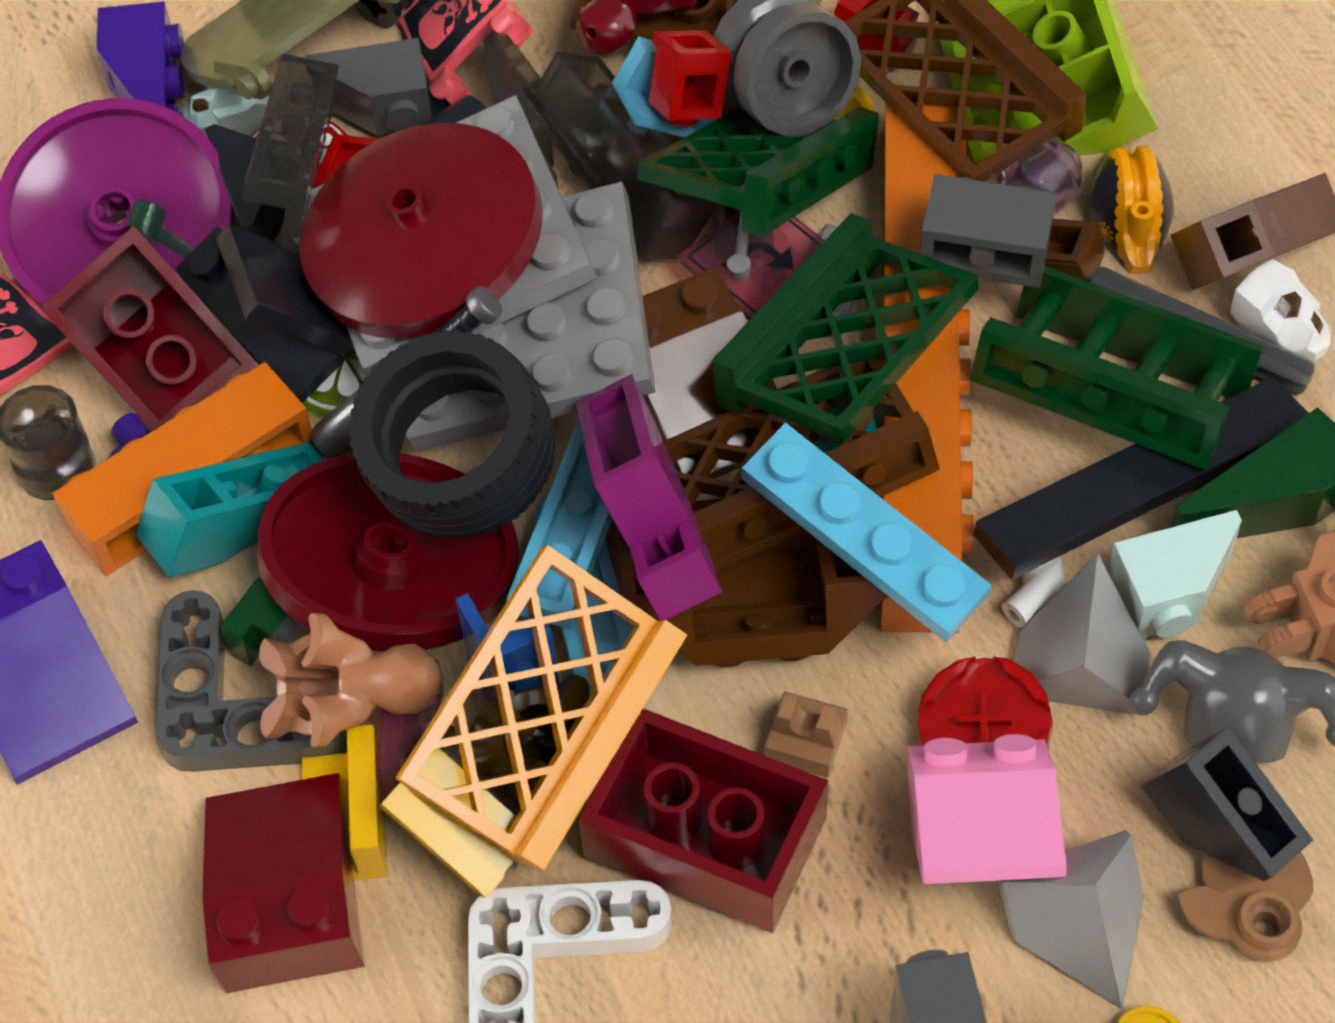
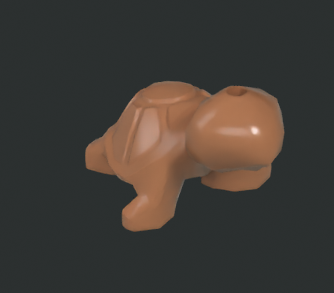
(337, 681)

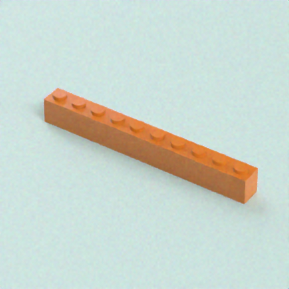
(938, 375)

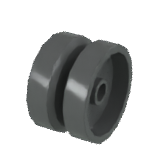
(789, 63)

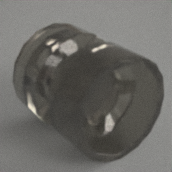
(44, 439)

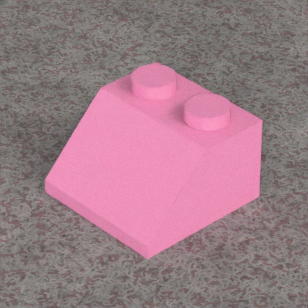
(985, 810)

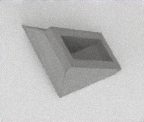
(1085, 644)
(1085, 919)

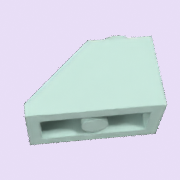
(1173, 572)

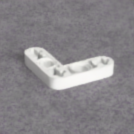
(535, 937)

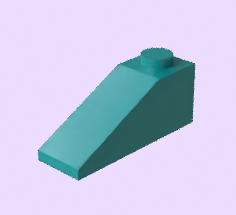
(216, 509)

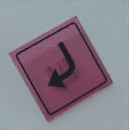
(772, 259)

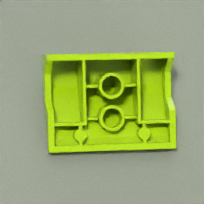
(1093, 51)

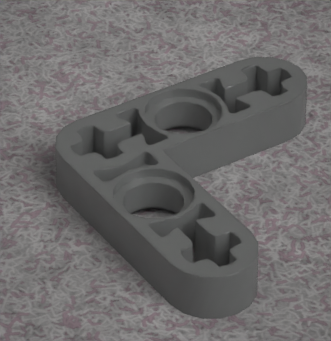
(205, 706)

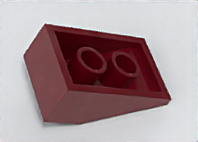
(146, 331)
(279, 884)

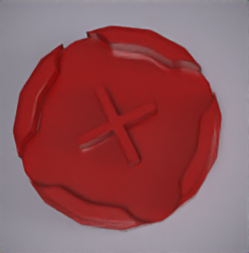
(984, 701)

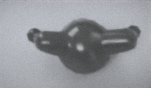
(1240, 691)

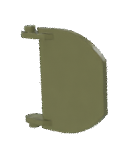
(250, 36)

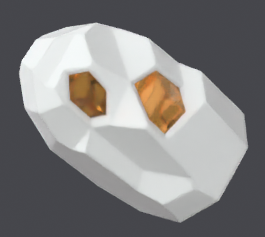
(1281, 311)

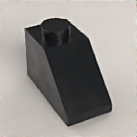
(1227, 807)

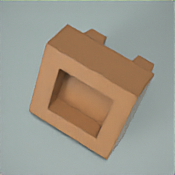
(806, 733)

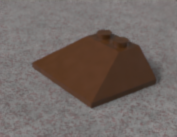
(771, 606)

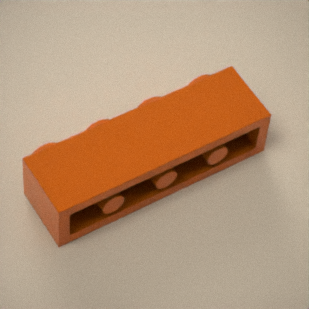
(238, 421)

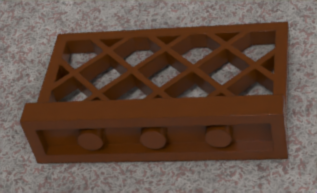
(999, 52)
(747, 520)

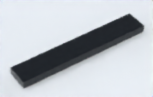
(1126, 486)

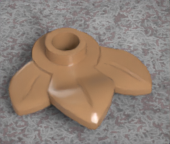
(1236, 900)

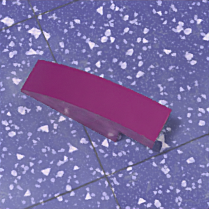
(646, 498)

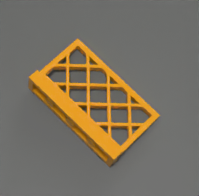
(591, 740)

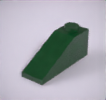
(1276, 486)

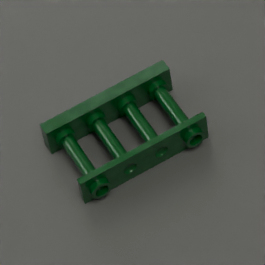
(1107, 394)

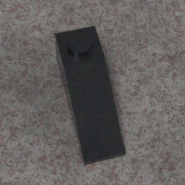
(294, 361)

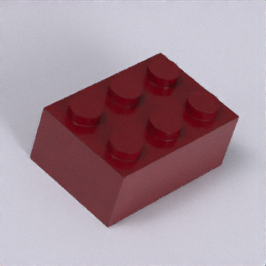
(705, 819)

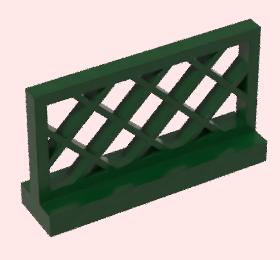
(761, 170)
(804, 312)

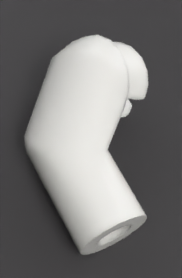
(1037, 590)

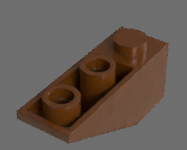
(1256, 231)

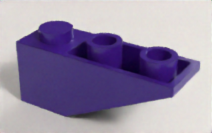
(141, 52)

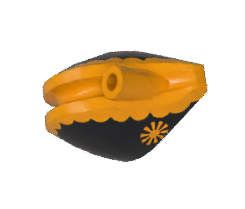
(1132, 206)

